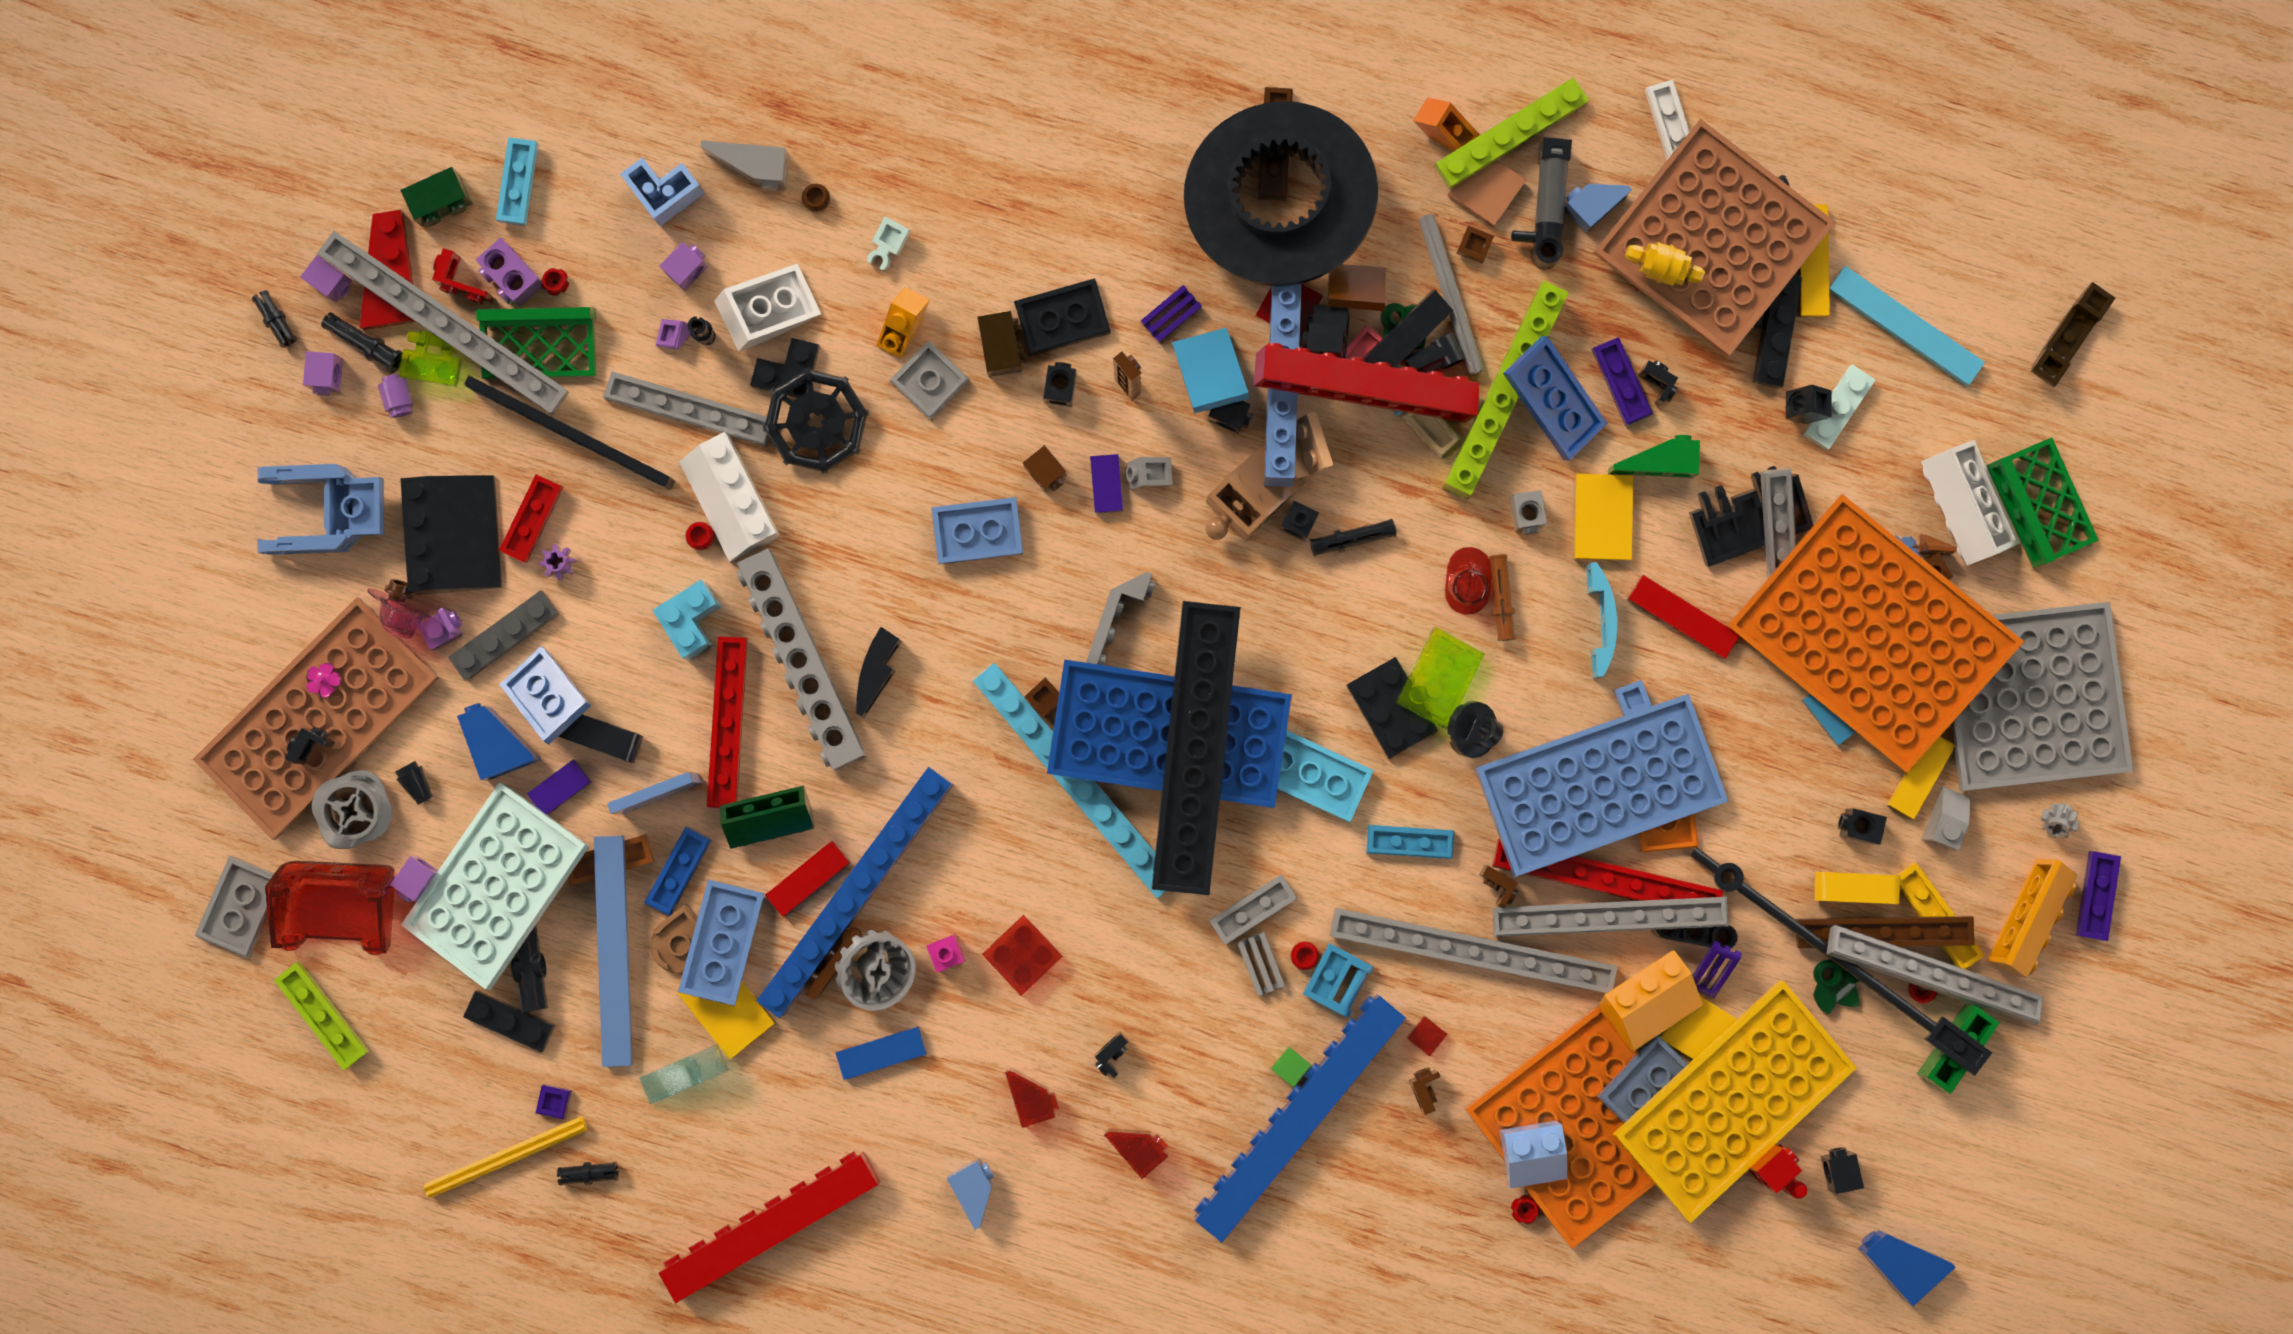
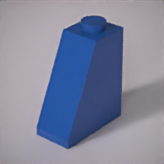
(494, 743)
(1904, 1266)

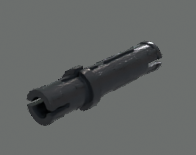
(1352, 537)

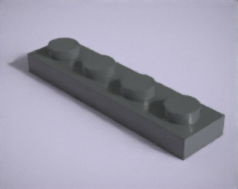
(503, 635)

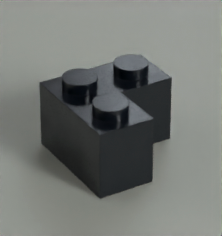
(1327, 330)

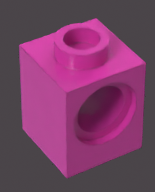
(946, 953)

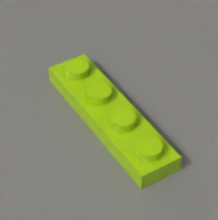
(321, 1015)

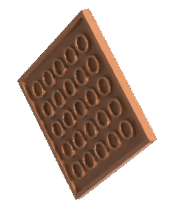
(1734, 224)

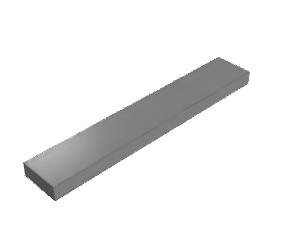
(686, 408)

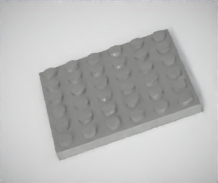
(2050, 706)

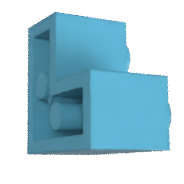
(681, 616)

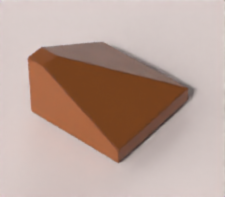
(1930, 546)

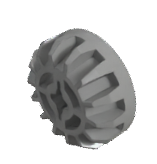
(882, 981)

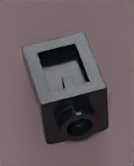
(1114, 1049)

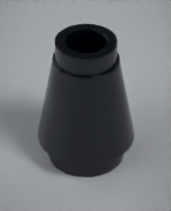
(414, 782)

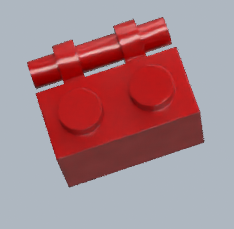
(1778, 1171)

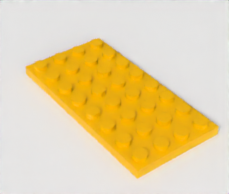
(1734, 1101)

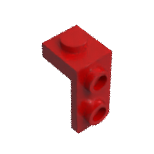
(445, 268)

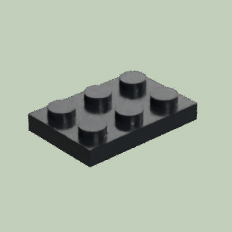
(1390, 722)

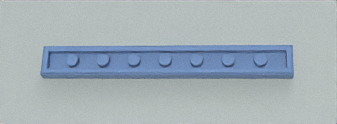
(613, 950)

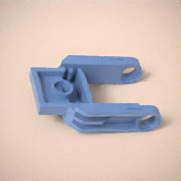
(350, 508)

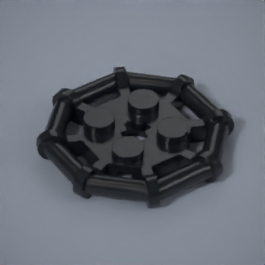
(822, 405)

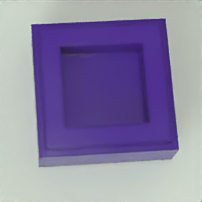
(553, 1101)

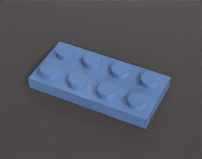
(721, 943)

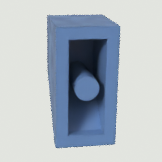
(1594, 203)
(972, 1188)

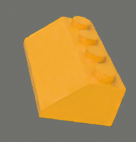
(2032, 917)

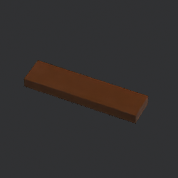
(1274, 170)

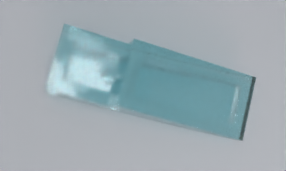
(684, 1073)

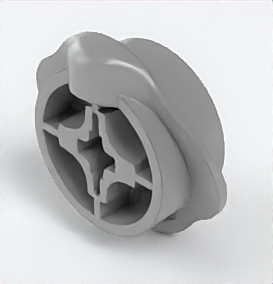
(336, 834)

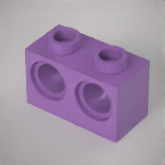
(513, 269)

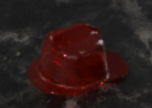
(1468, 580)

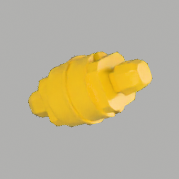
(1664, 264)

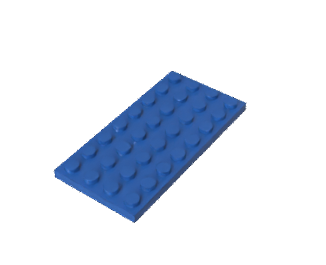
(1117, 724)

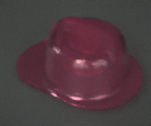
(396, 616)

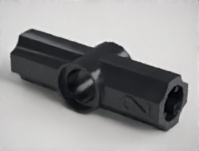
(529, 971)

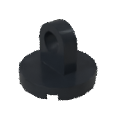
(1473, 729)

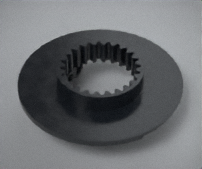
(1281, 253)

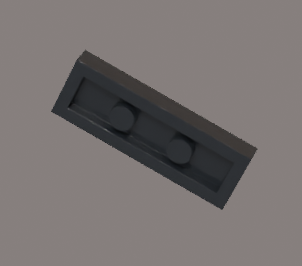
(509, 1021)

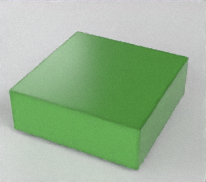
(1290, 1066)

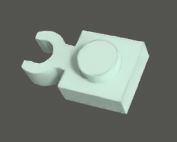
(890, 238)

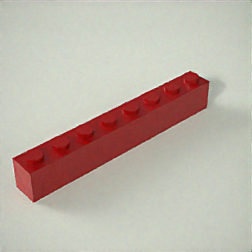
(1366, 383)
(769, 1227)

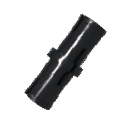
(274, 319)
(704, 330)
(587, 1173)

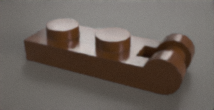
(819, 981)

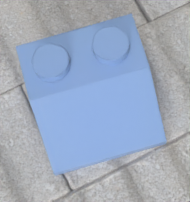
(1534, 1154)

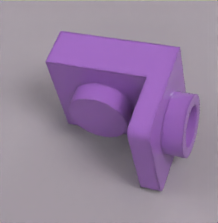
(441, 628)

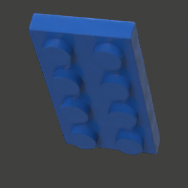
(1555, 398)

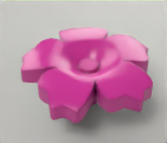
(323, 680)

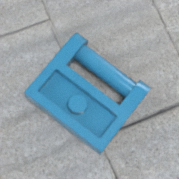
(1329, 976)

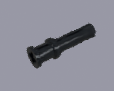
(373, 348)

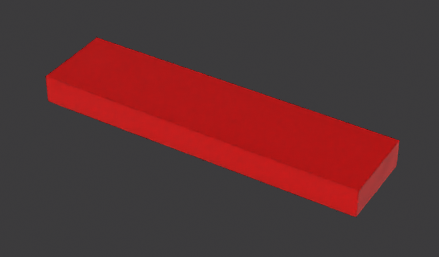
(1683, 617)

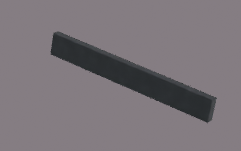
(569, 432)

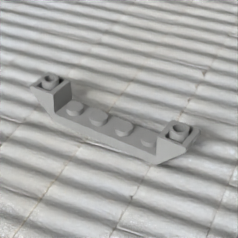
(1134, 589)

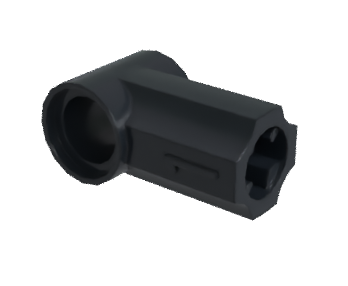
(1440, 354)

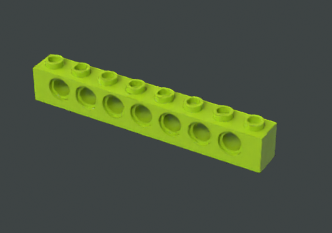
(1501, 396)

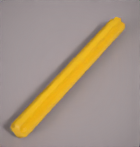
(505, 1157)

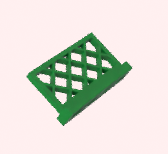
(544, 317)
(2021, 508)

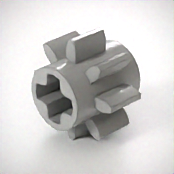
(2060, 820)

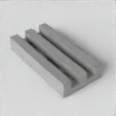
(1269, 987)

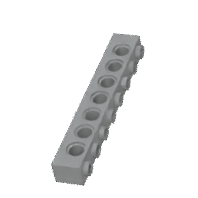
(765, 565)

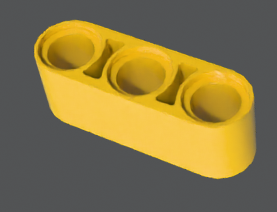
(1857, 887)

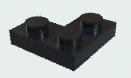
(772, 374)

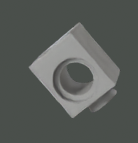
(1528, 499)

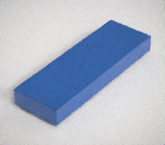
(678, 871)
(881, 1053)

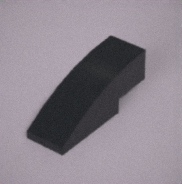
(875, 671)

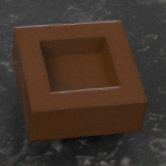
(1475, 244)
(1043, 697)

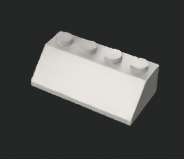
(728, 497)
(1970, 502)

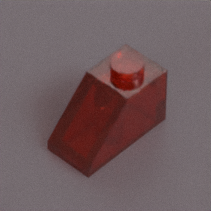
(1031, 1098)
(1138, 1148)

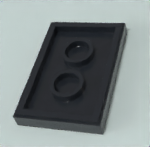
(1062, 317)

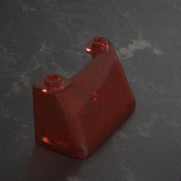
(331, 903)

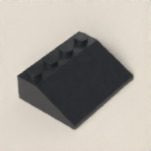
(450, 533)

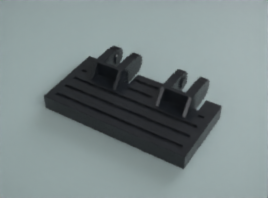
(1740, 529)

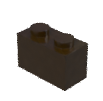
(1000, 344)

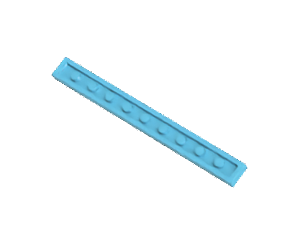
(1084, 792)

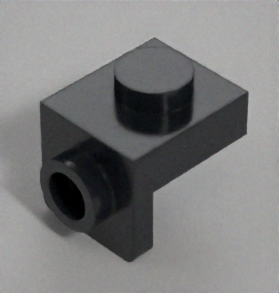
(1658, 374)
(302, 744)

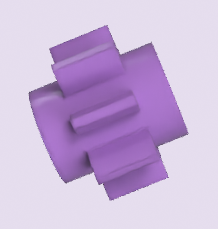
(552, 556)

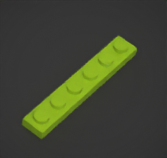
(1511, 133)

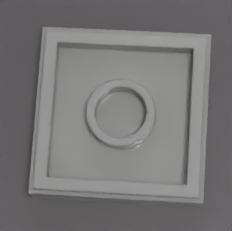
(929, 380)

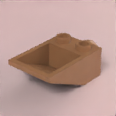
(1247, 497)

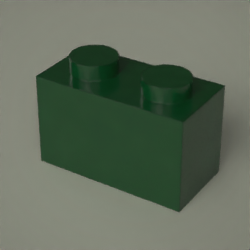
(436, 197)

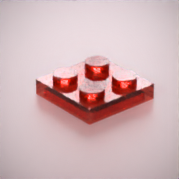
(1022, 955)

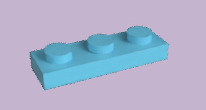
(517, 181)

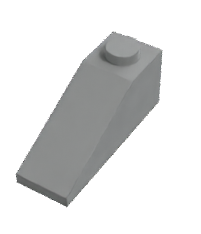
(760, 164)

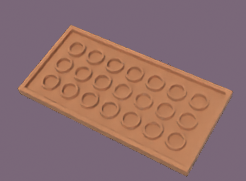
(376, 688)

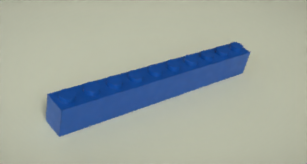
(855, 892)
(1298, 1118)

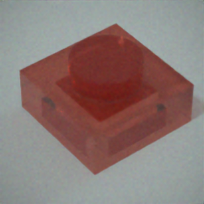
(1426, 1035)

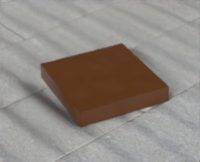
(1357, 287)

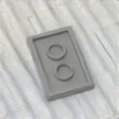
(236, 908)

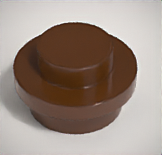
(816, 197)
(398, 590)

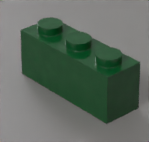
(766, 817)

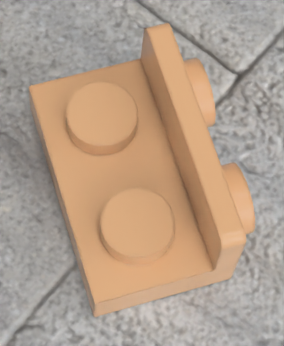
(1311, 447)

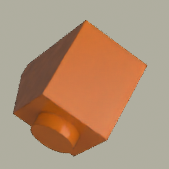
(1444, 124)

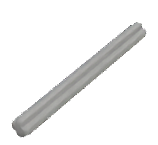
(1451, 294)

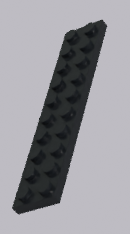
(1195, 748)

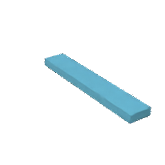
(1906, 326)

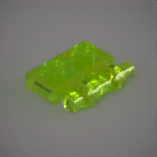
(430, 367)

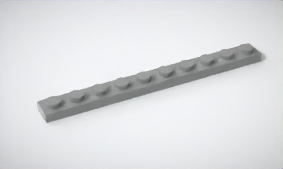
(443, 322)
(1473, 950)

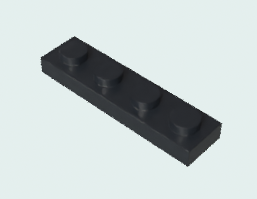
(1777, 336)

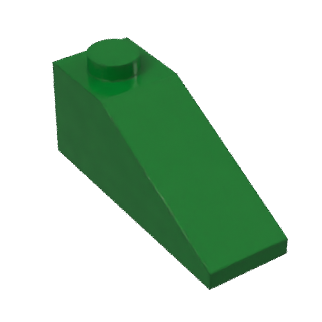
(1669, 459)

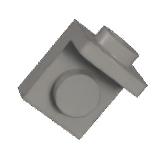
(1149, 472)

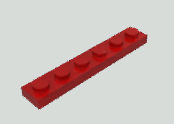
(727, 721)

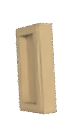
(1434, 432)

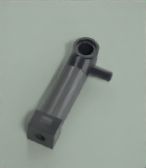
(1553, 161)

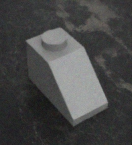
(1948, 820)

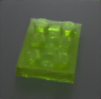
(1440, 677)

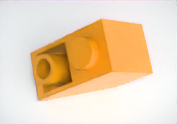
(902, 322)

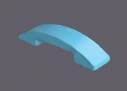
(1599, 584)

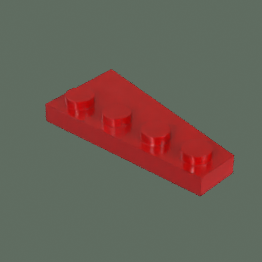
(390, 247)

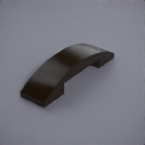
(2071, 333)

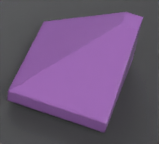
(672, 334)

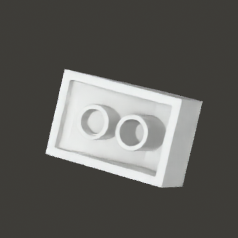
(766, 306)

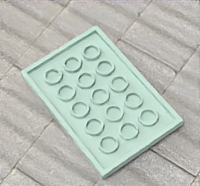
(495, 886)

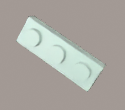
(1845, 400)

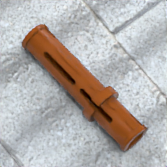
(1504, 631)

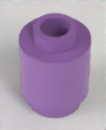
(395, 396)

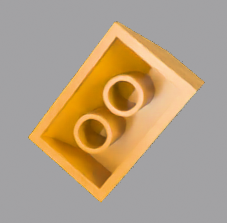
(1652, 1000)

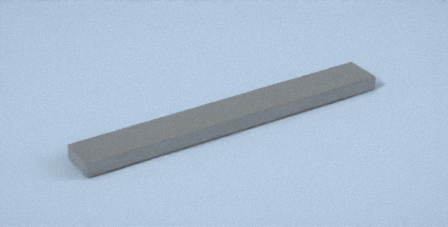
(1610, 916)
(1934, 975)

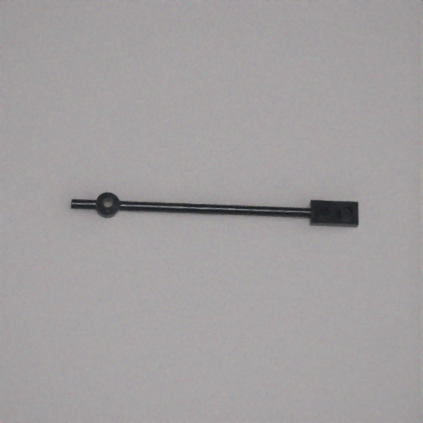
(1942, 1035)

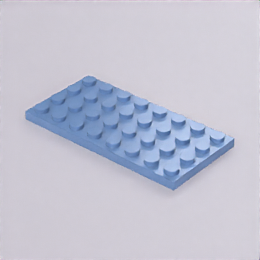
(1601, 785)

